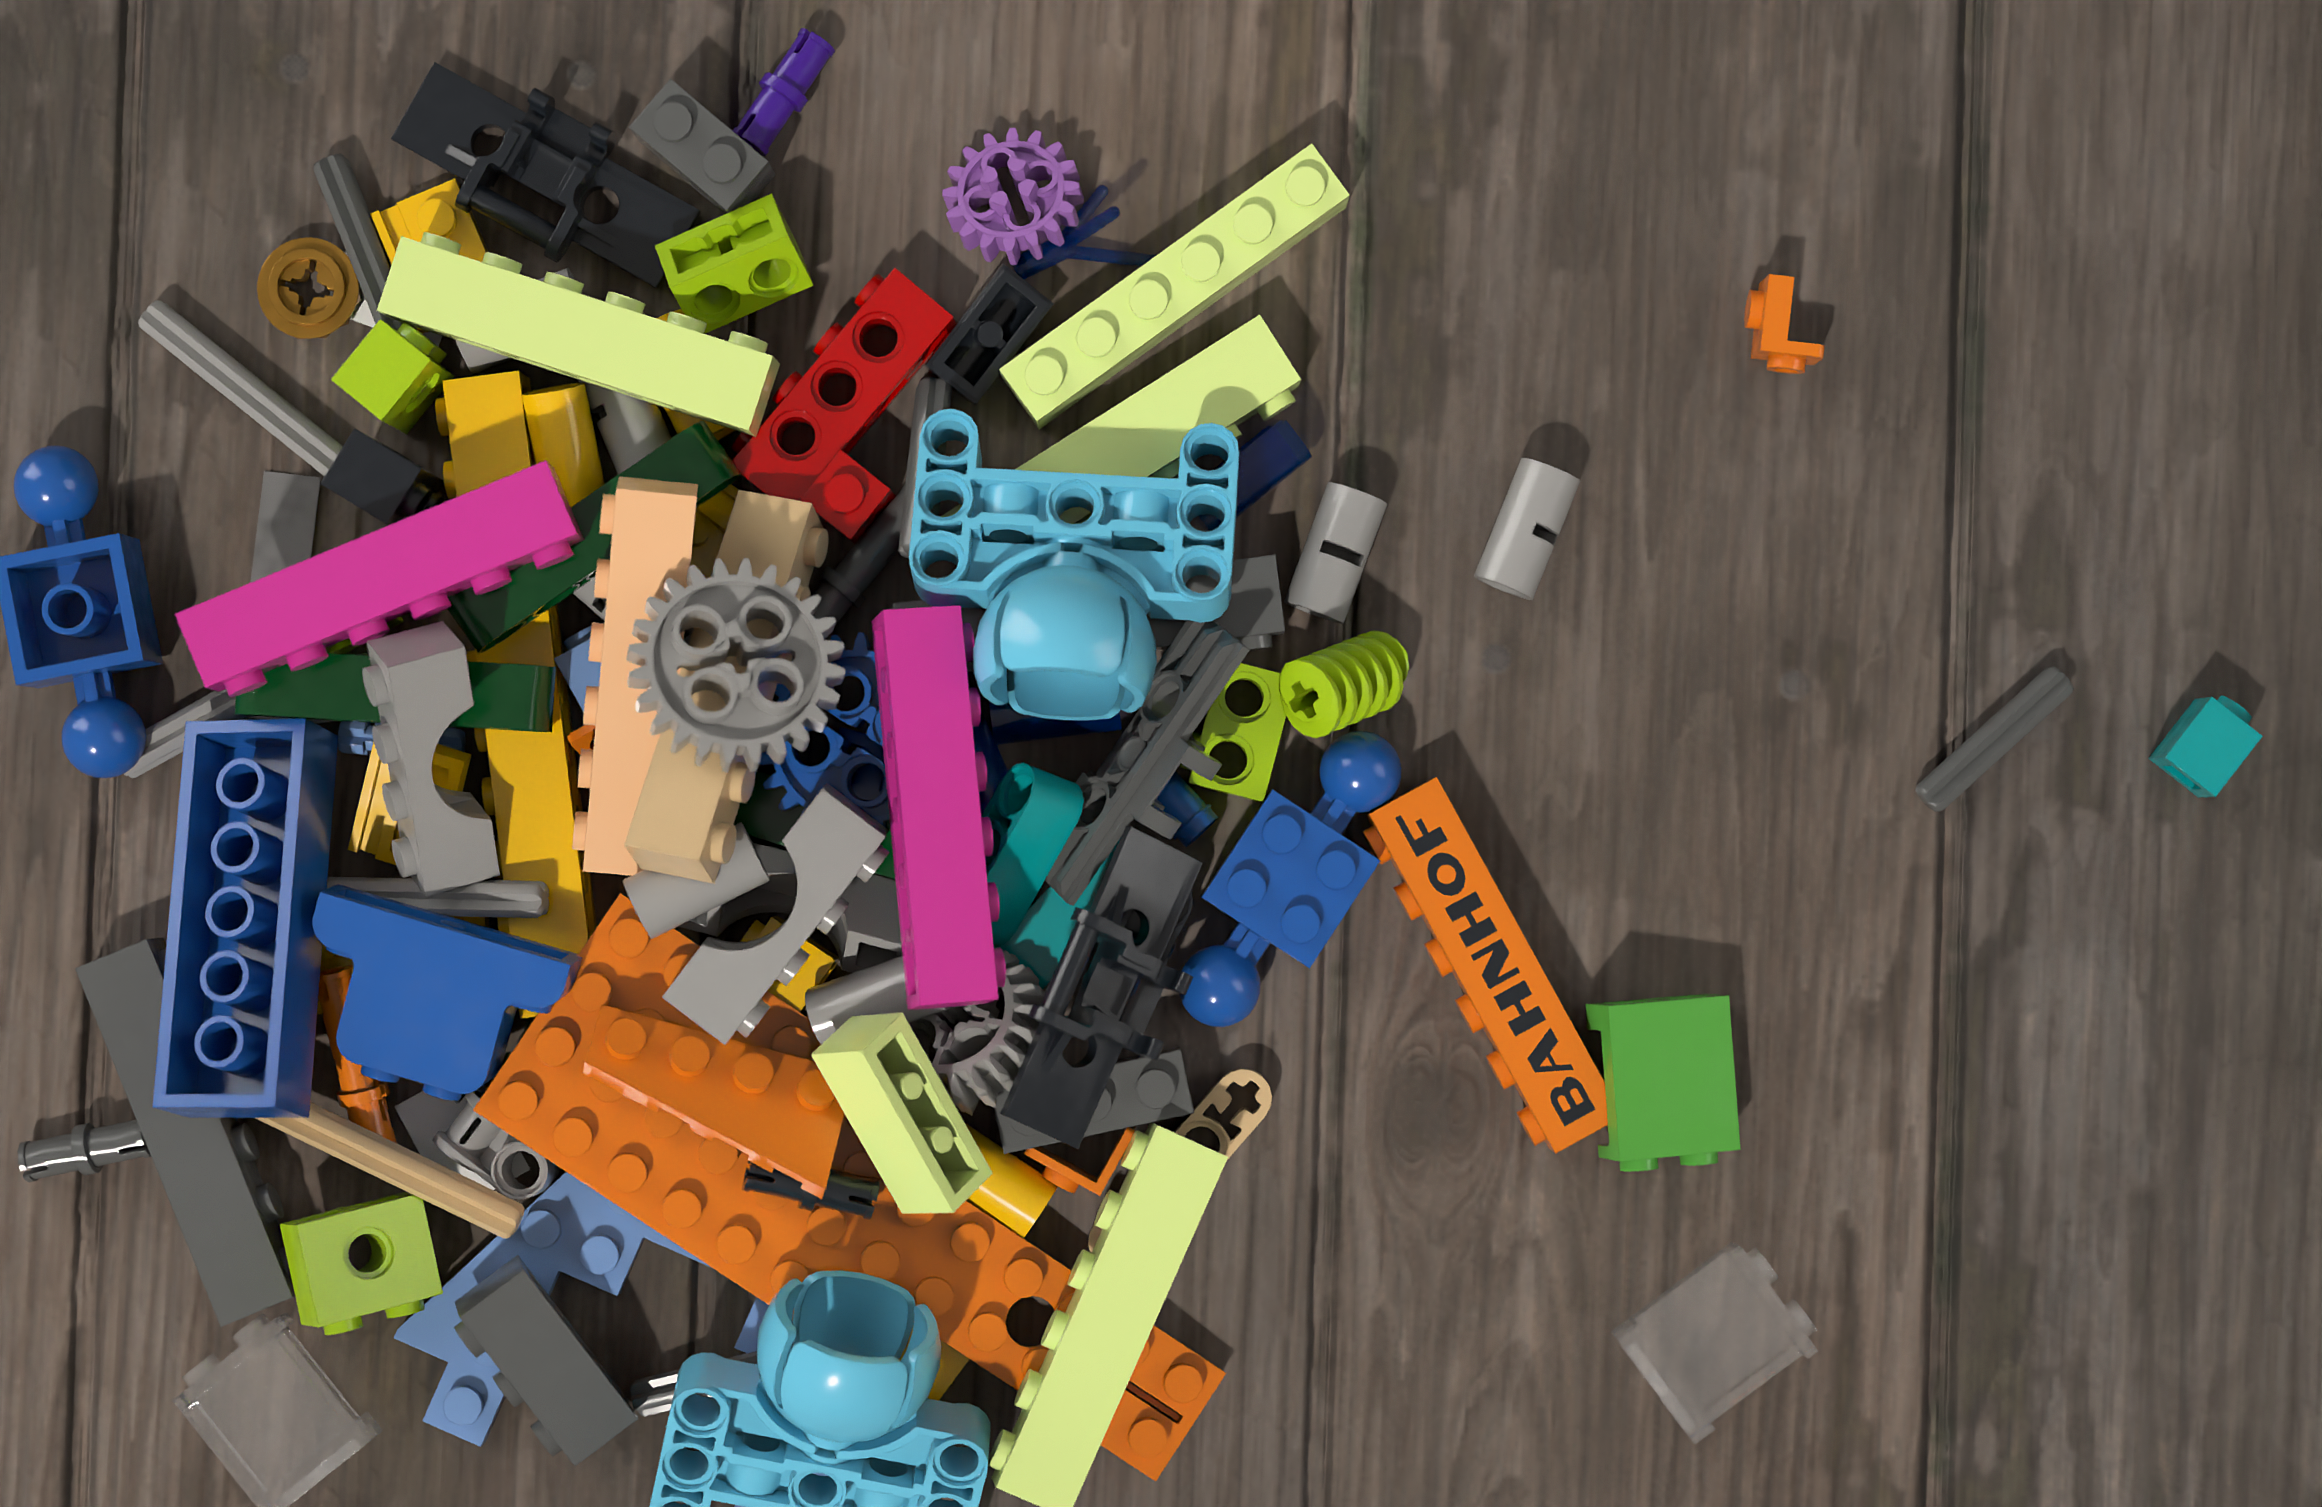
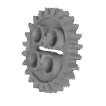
(723, 609)

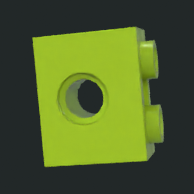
(394, 1279)

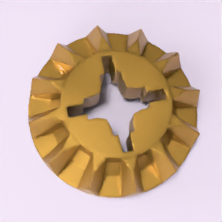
(294, 263)

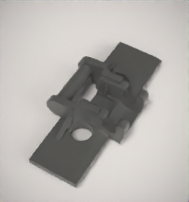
(1149, 753)

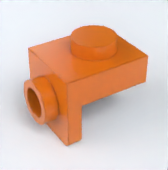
(1769, 316)

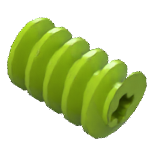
(1343, 683)

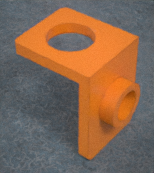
(1070, 1176)

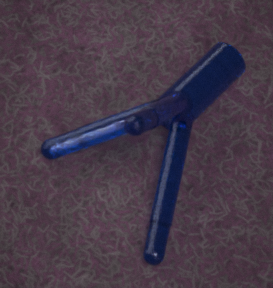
(1073, 235)

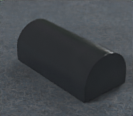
(988, 334)

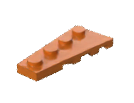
(737, 1091)

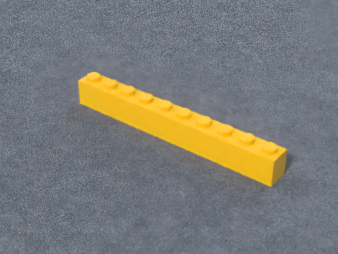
(531, 773)

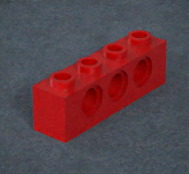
(879, 380)

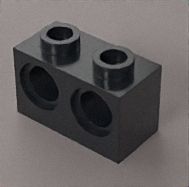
(381, 480)

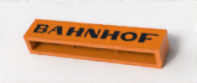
(1492, 964)

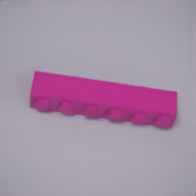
(380, 578)
(936, 807)

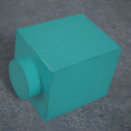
(2207, 745)

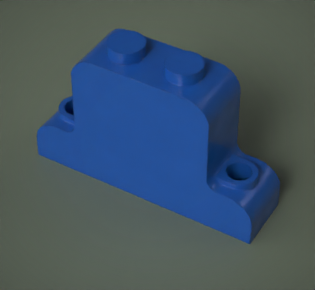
(433, 990)

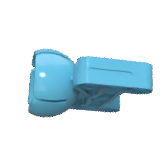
(1068, 592)
(826, 1407)

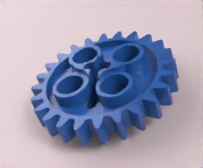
(839, 767)

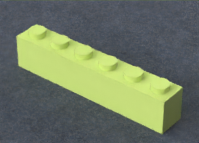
(1175, 286)
(579, 335)
(1145, 432)
(1107, 1318)

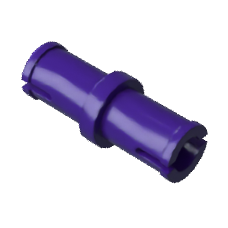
(784, 91)

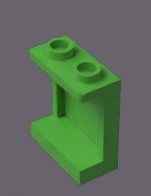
(1667, 1079)

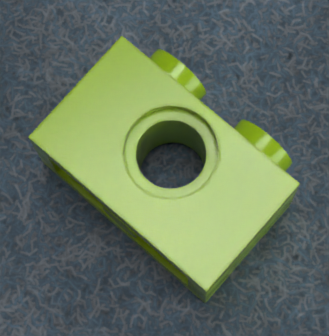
(394, 374)

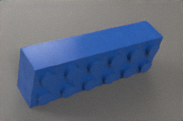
(242, 918)

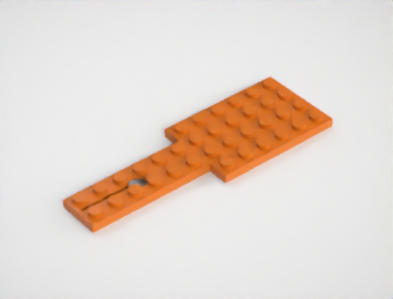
(693, 1194)

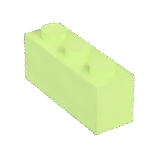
(902, 1113)

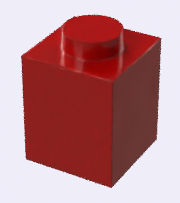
(848, 496)

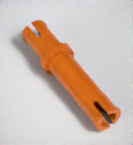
(359, 1094)

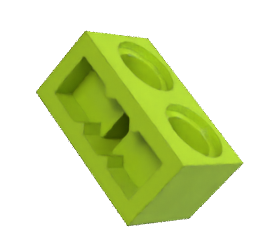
(734, 264)
(1255, 734)

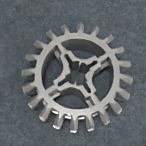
(974, 1048)

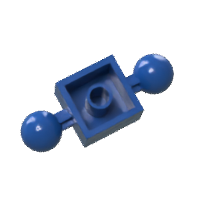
(78, 611)
(1291, 878)

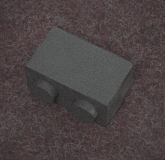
(702, 149)

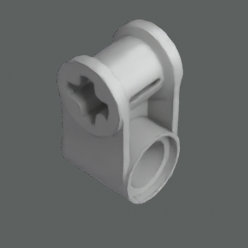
(491, 1152)

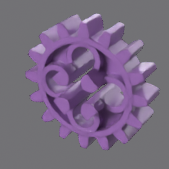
(1045, 206)

